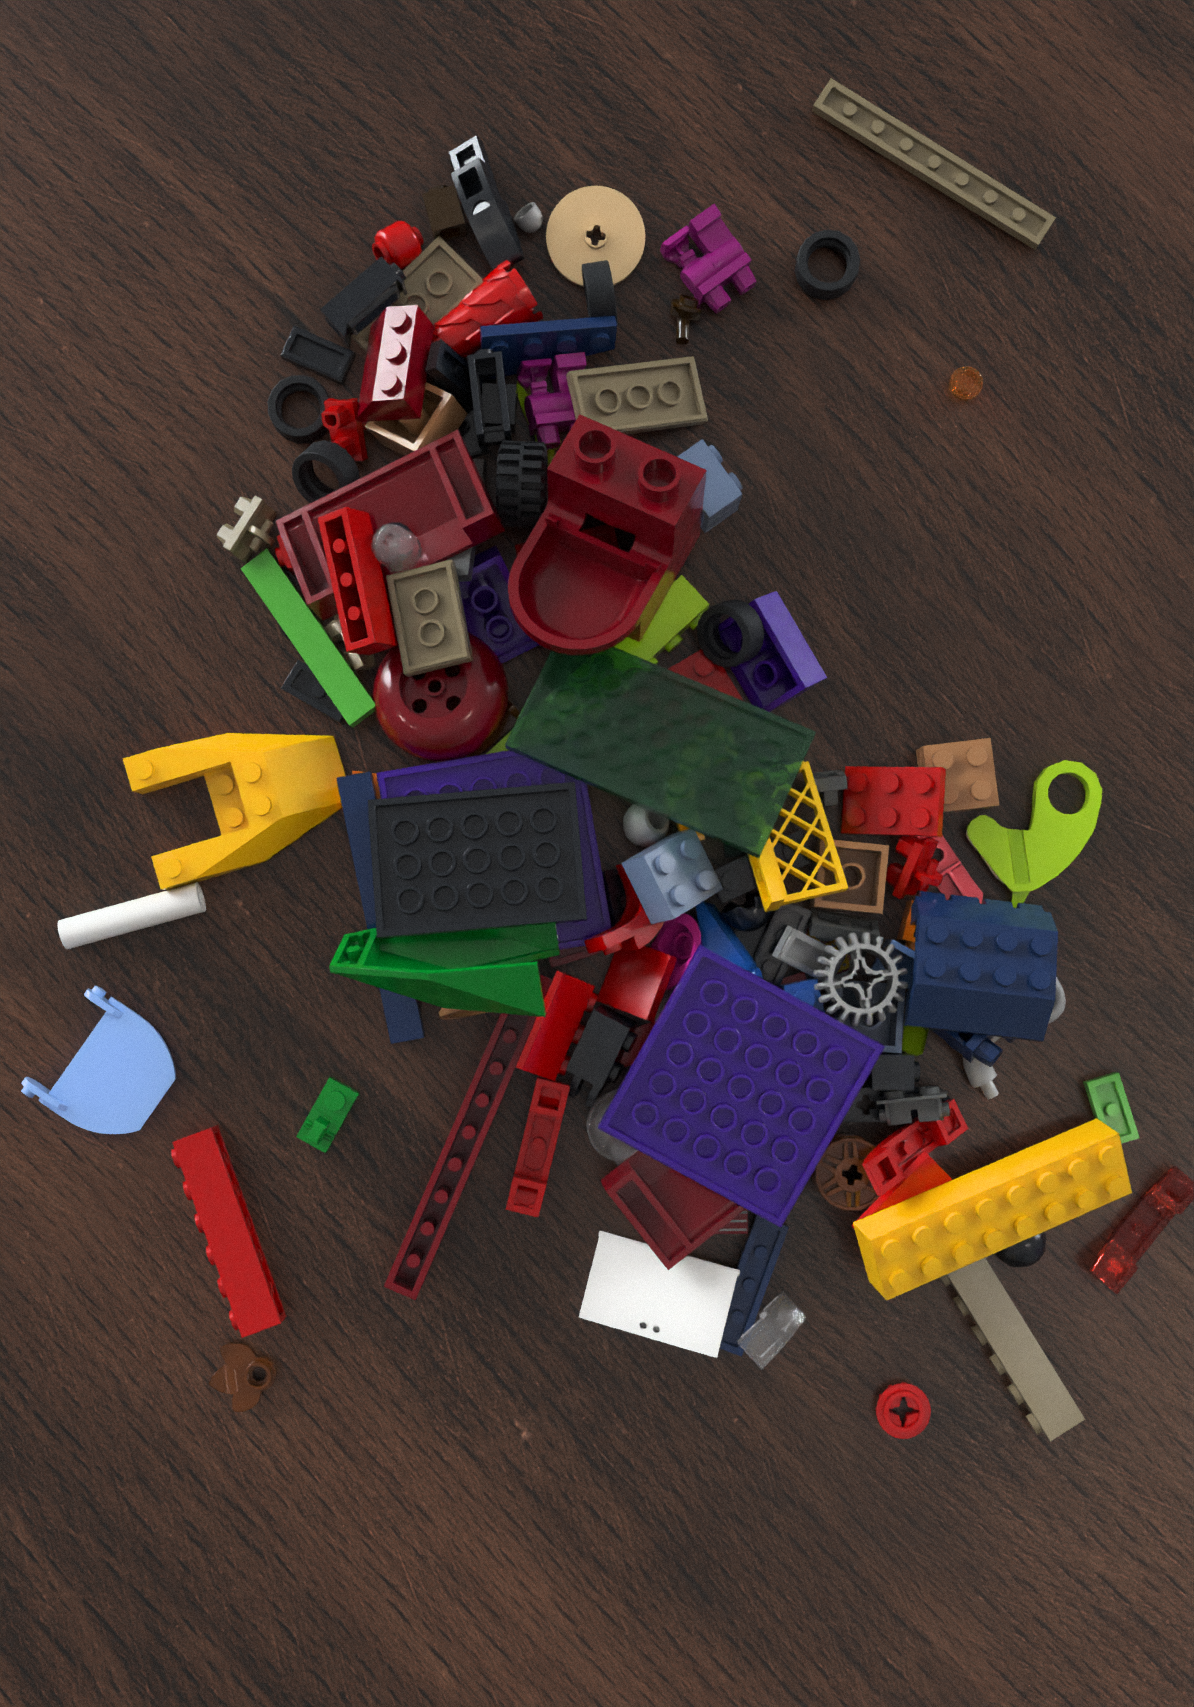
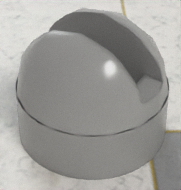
(529, 218)

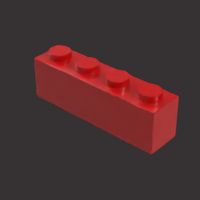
(357, 582)

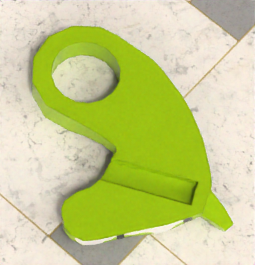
(1052, 842)

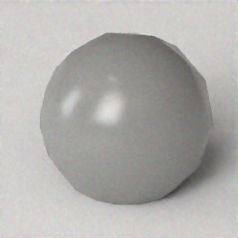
(644, 827)

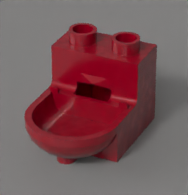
(584, 592)

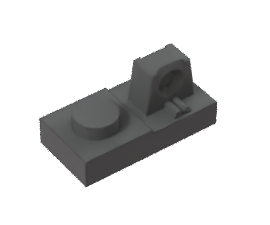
(831, 925)

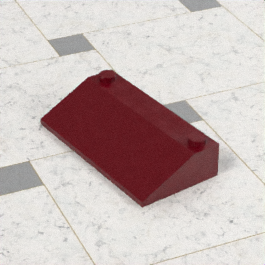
(428, 490)
(667, 1206)

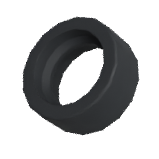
(842, 244)
(599, 289)
(281, 392)
(331, 455)
(750, 627)

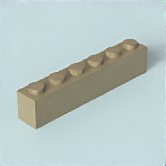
(1013, 1349)

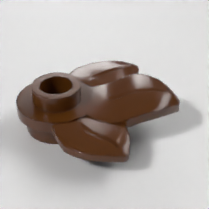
(239, 1377)

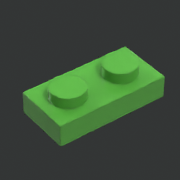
(1111, 1105)

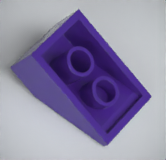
(488, 607)

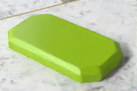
(914, 1040)

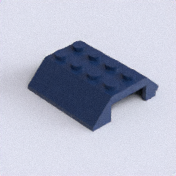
(982, 967)

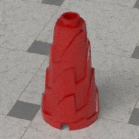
(496, 301)

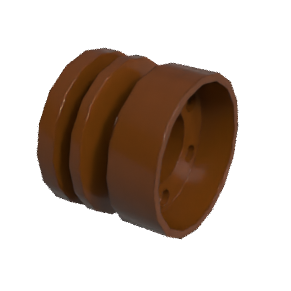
(827, 1178)

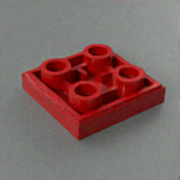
(637, 981)

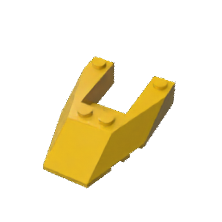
(261, 790)

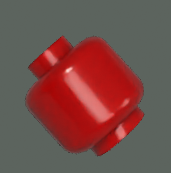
(398, 244)

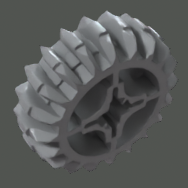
(863, 995)

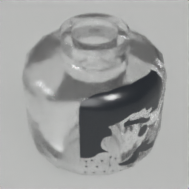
(396, 547)

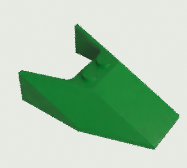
(455, 969)

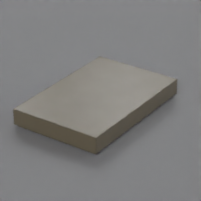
(429, 618)

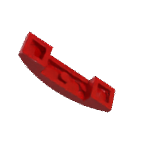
(537, 1147)
(901, 1148)

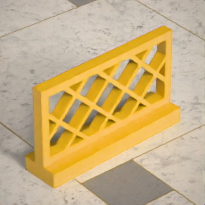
(767, 869)

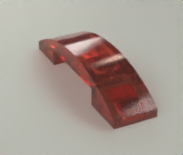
(1141, 1227)

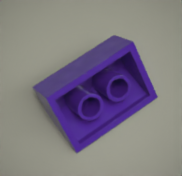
(785, 661)

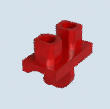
(344, 427)
(919, 868)

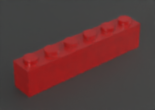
(229, 1231)

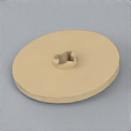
(591, 210)

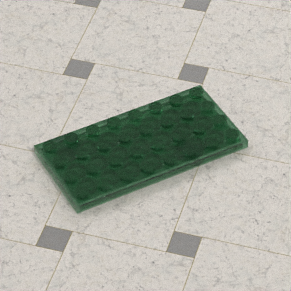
(663, 744)

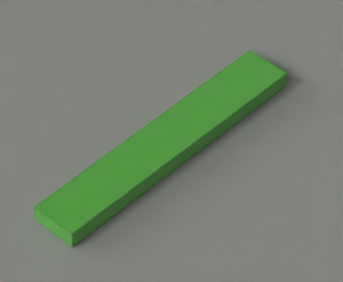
(309, 638)

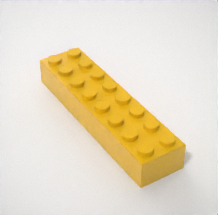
(992, 1208)

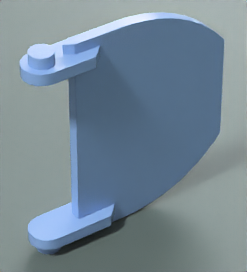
(114, 1075)

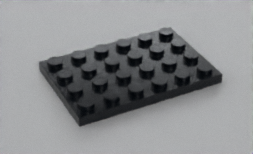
(476, 860)

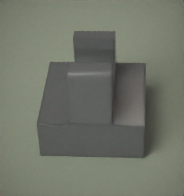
(828, 784)

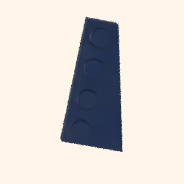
(548, 338)

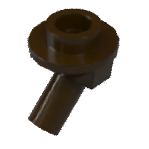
(686, 309)

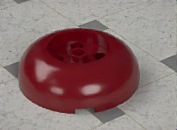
(440, 732)

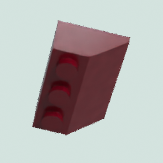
(396, 365)

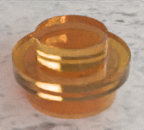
(966, 383)

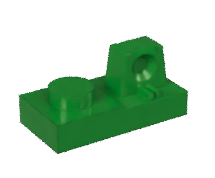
(328, 1114)

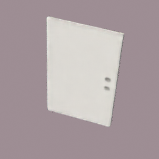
(635, 1289)

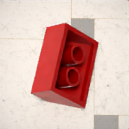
(552, 1035)
(918, 1178)

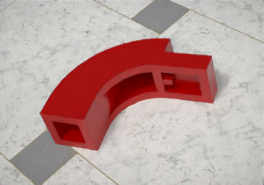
(630, 931)

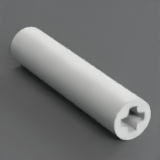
(131, 915)

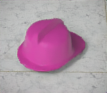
(680, 939)

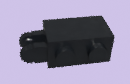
(600, 1051)

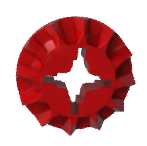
(914, 1421)

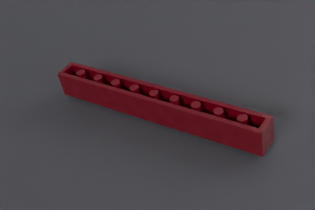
(460, 1151)

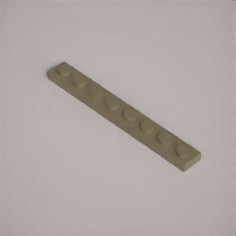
(933, 164)

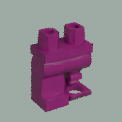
(721, 264)
(548, 411)

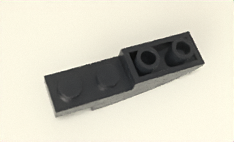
(483, 205)

